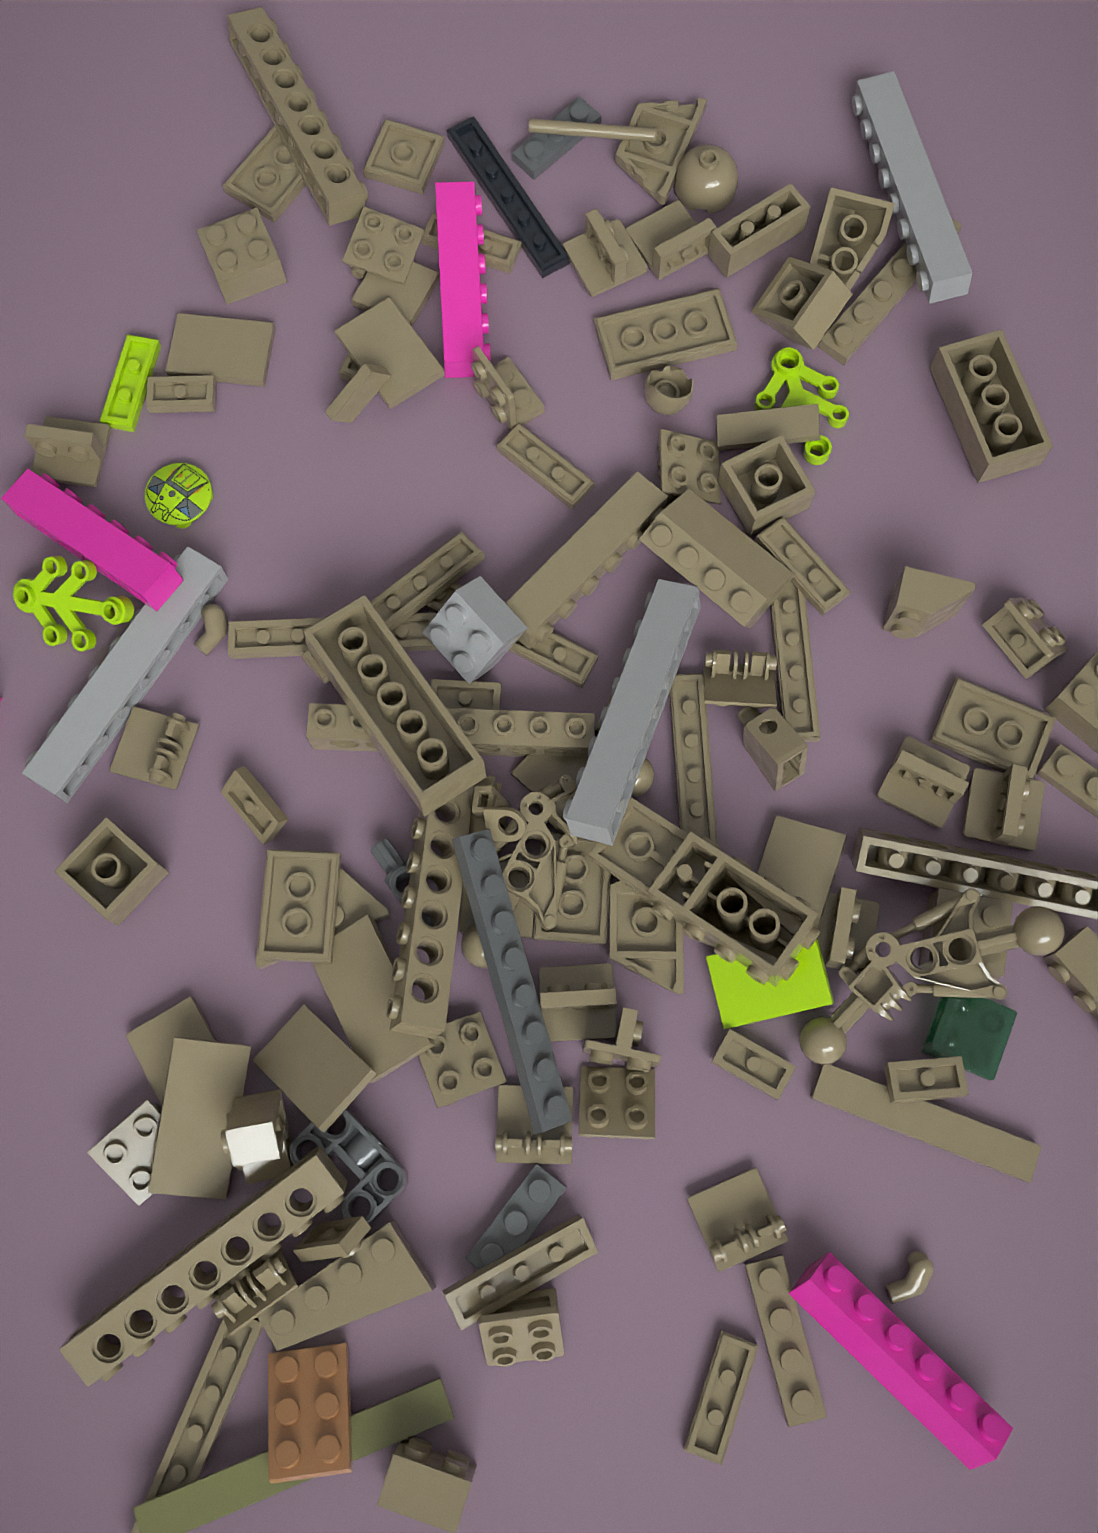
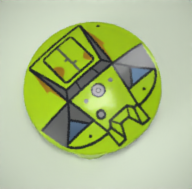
(178, 494)

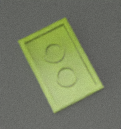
(747, 1001)

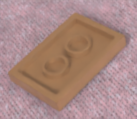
(309, 1413)

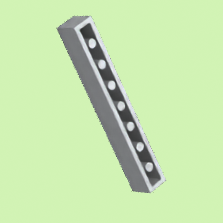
(912, 186)
(123, 679)
(633, 713)

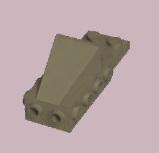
(710, 894)

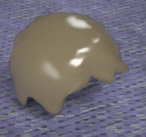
(668, 390)

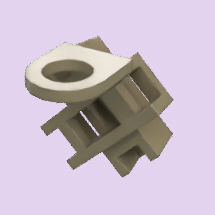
(491, 812)

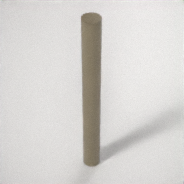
(592, 130)

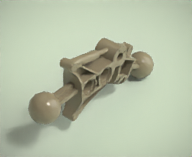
(543, 872)
(877, 987)

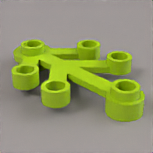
(800, 396)
(33, 598)

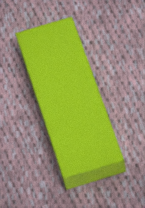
(130, 383)

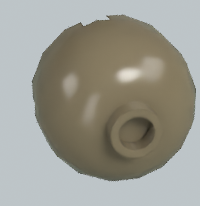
(706, 178)

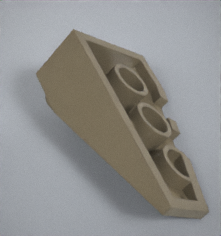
(850, 233)

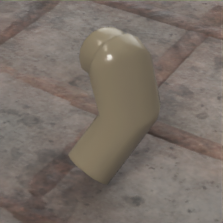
(215, 628)
(916, 1280)

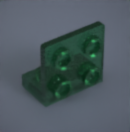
(970, 1029)

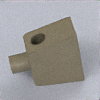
(773, 745)

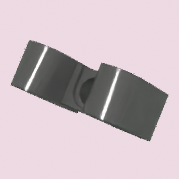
(364, 1156)

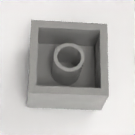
(474, 629)

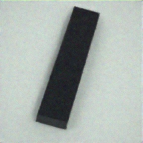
(508, 197)

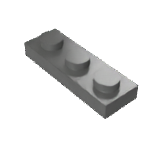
(545, 149)
(518, 1217)

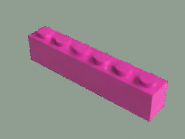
(459, 276)
(92, 538)
(901, 1362)

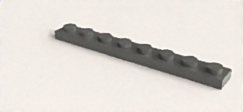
(512, 981)

